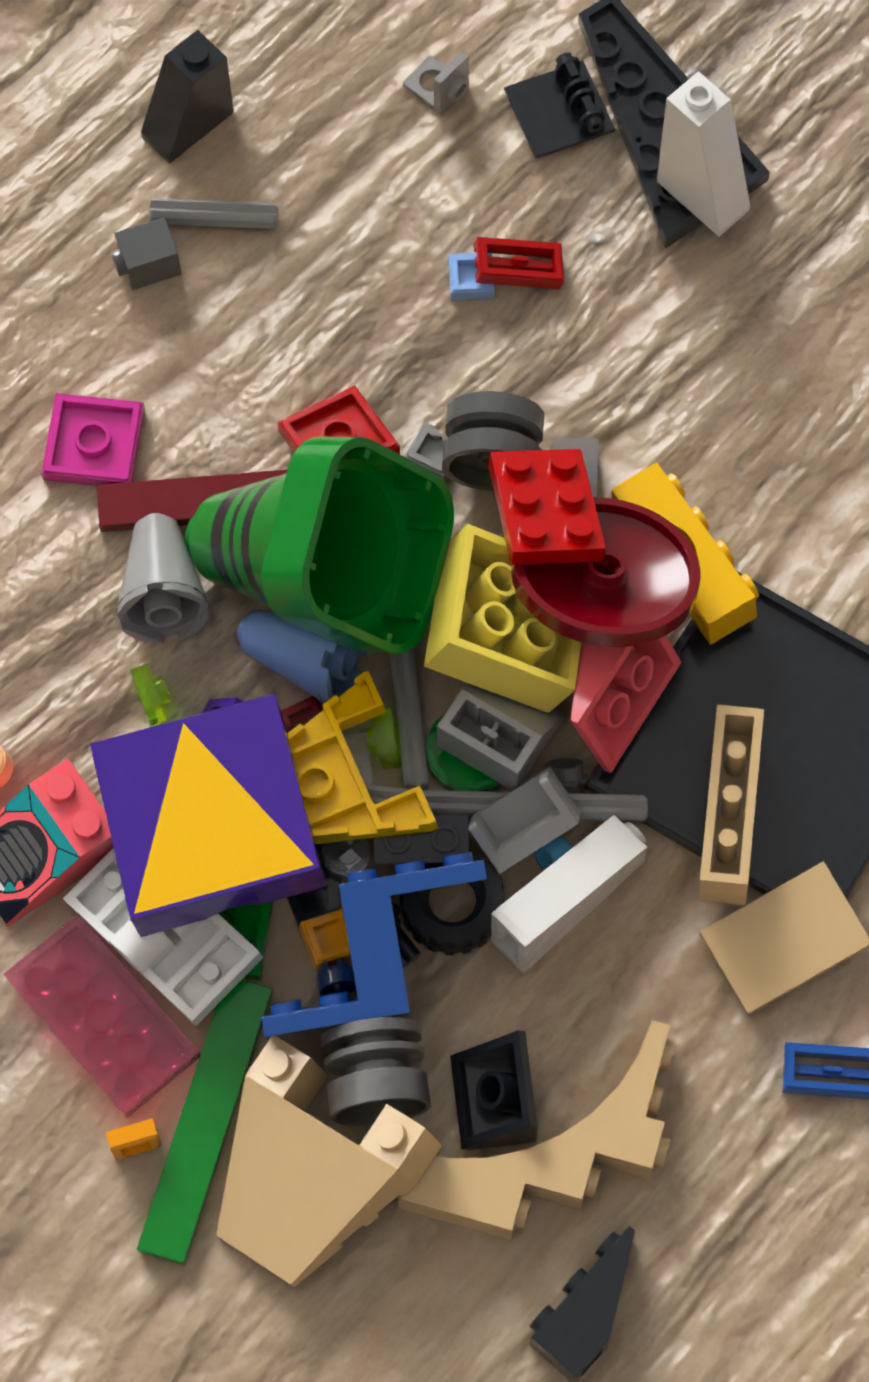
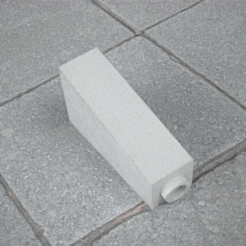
(702, 155)
(566, 892)

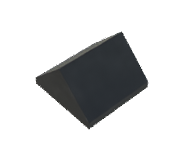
(495, 1093)

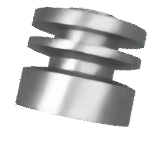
(375, 1069)

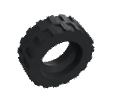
(460, 935)

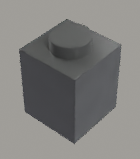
(146, 254)

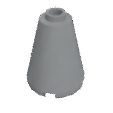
(160, 584)

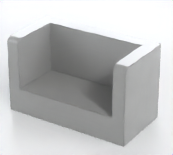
(524, 820)

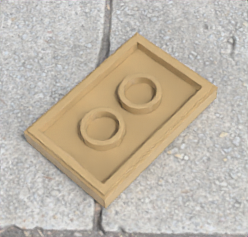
(785, 938)

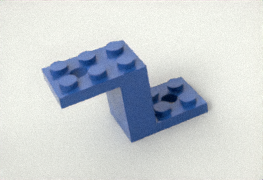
(372, 946)

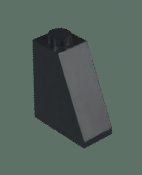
(188, 97)

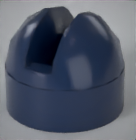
(335, 978)

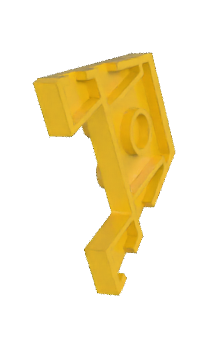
(332, 784)

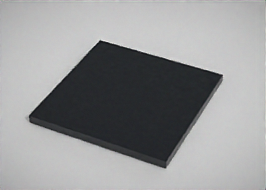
(811, 752)

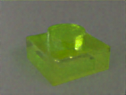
(152, 694)
(384, 740)

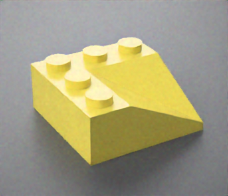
(487, 633)

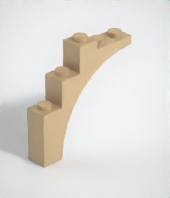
(617, 1135)

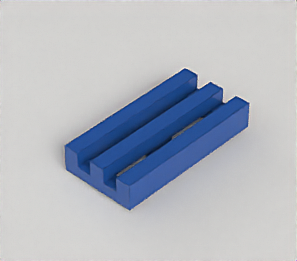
(826, 1089)

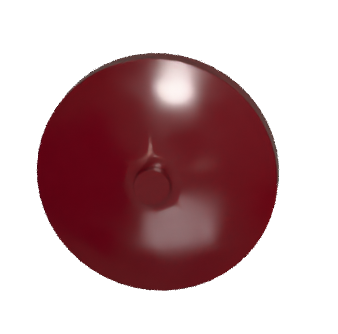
(627, 599)

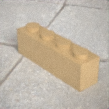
(731, 805)

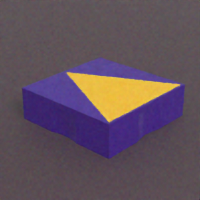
(206, 815)

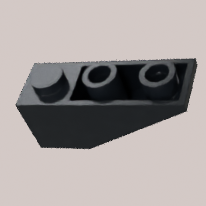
(582, 1323)

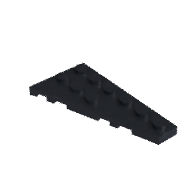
(636, 83)

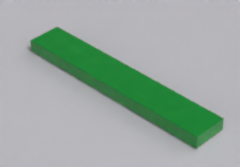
(204, 1123)

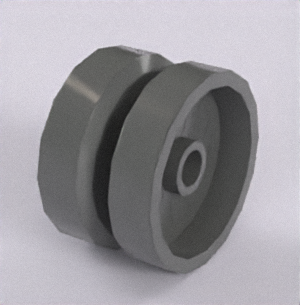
(487, 424)

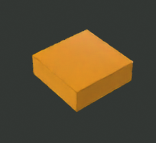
(326, 938)
(133, 1139)

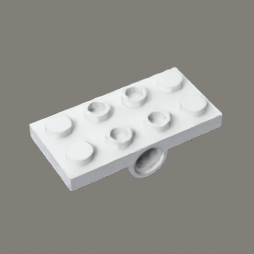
(186, 964)

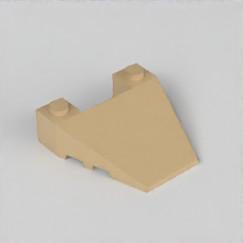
(299, 1183)

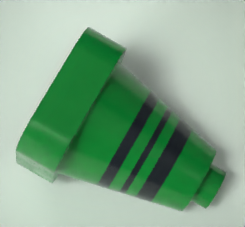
(335, 543)

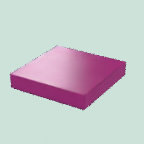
(92, 440)

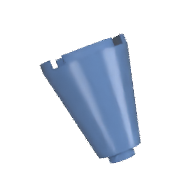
(299, 655)

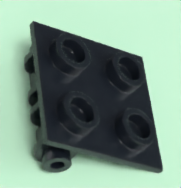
(559, 107)

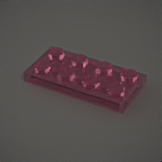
(102, 1015)

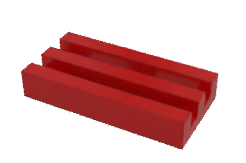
(519, 269)

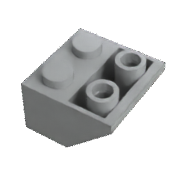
(496, 734)

